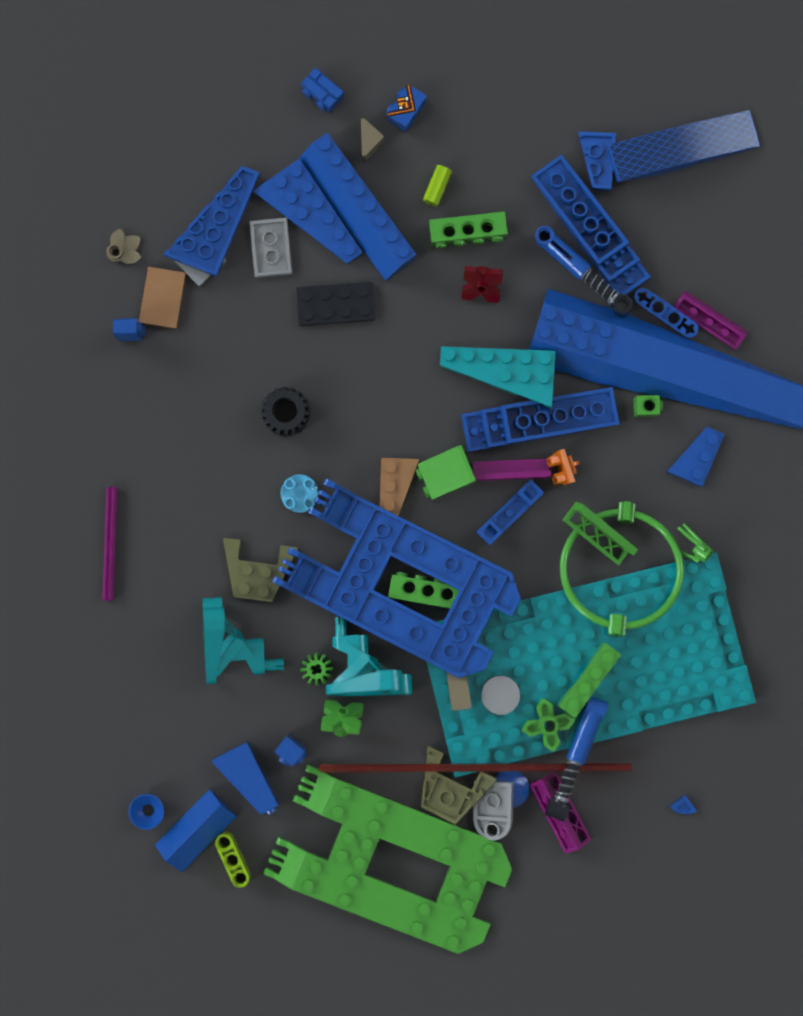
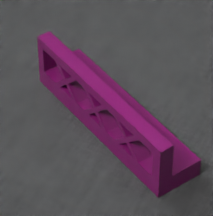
(511, 470)
(564, 831)

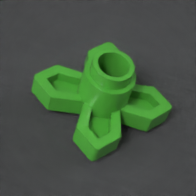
(342, 719)
(558, 722)

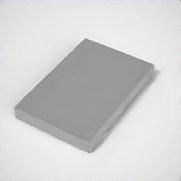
(271, 247)

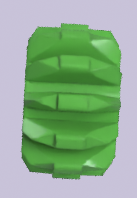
(317, 676)

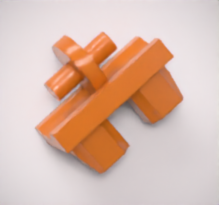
(565, 467)

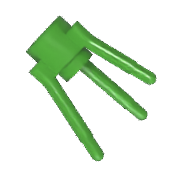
(701, 550)

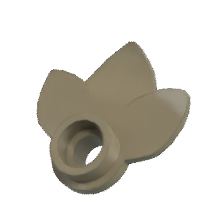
(126, 245)

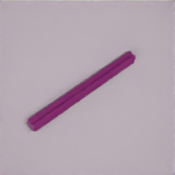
(109, 544)

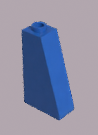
(247, 776)

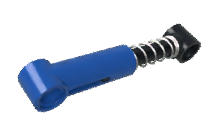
(581, 269)
(592, 715)

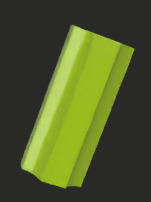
(437, 185)

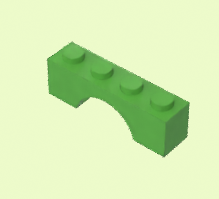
(589, 680)

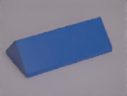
(195, 831)

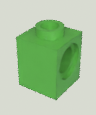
(639, 409)

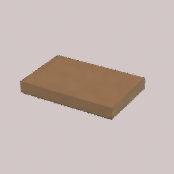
(162, 297)

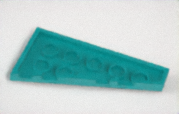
(512, 370)

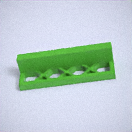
(604, 528)

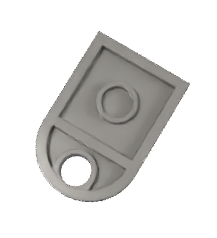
(495, 809)

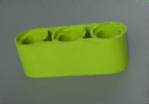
(233, 869)

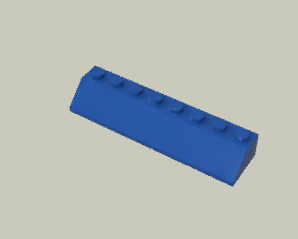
(357, 207)

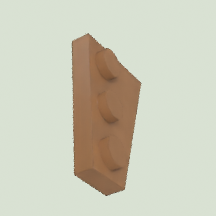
(395, 482)

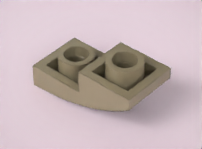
(458, 692)

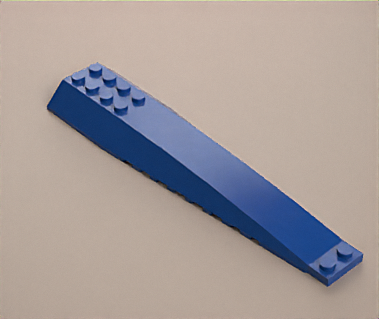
(654, 361)

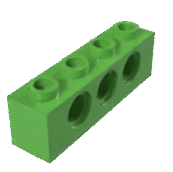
(495, 220)
(397, 590)

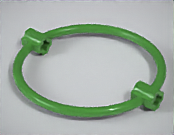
(617, 623)

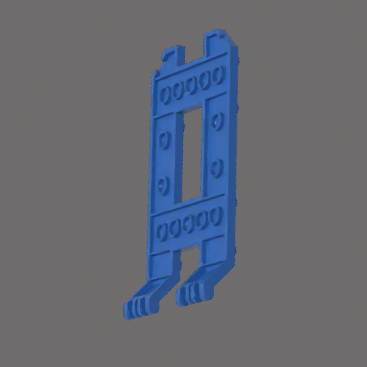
(384, 536)

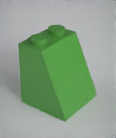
(445, 473)

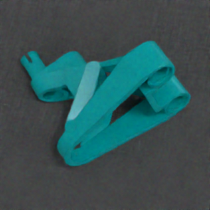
(233, 648)
(359, 676)

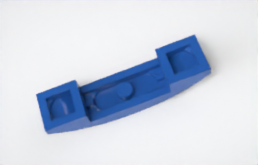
(510, 512)

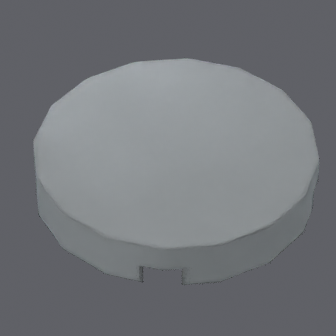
(500, 695)

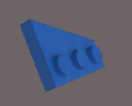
(597, 158)
(698, 457)

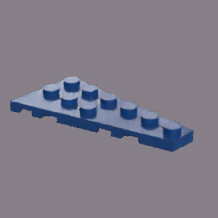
(302, 202)
(212, 231)

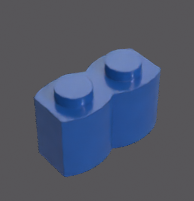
(128, 329)

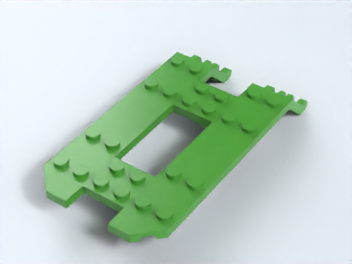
(343, 878)

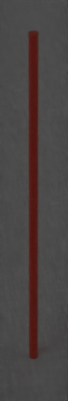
(470, 767)

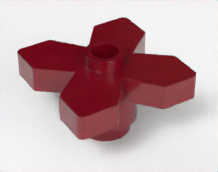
(483, 282)

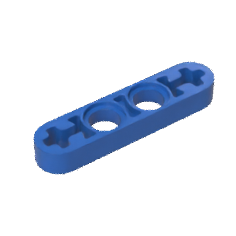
(668, 309)

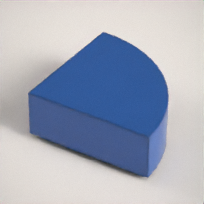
(683, 806)

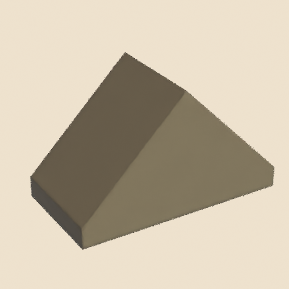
(370, 139)

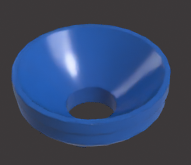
(141, 820)

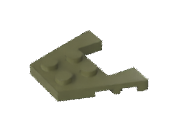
(254, 579)
(448, 797)

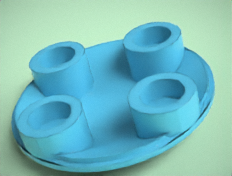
(299, 493)

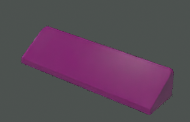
(711, 320)

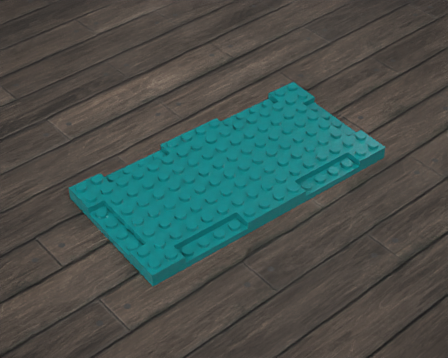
(665, 672)

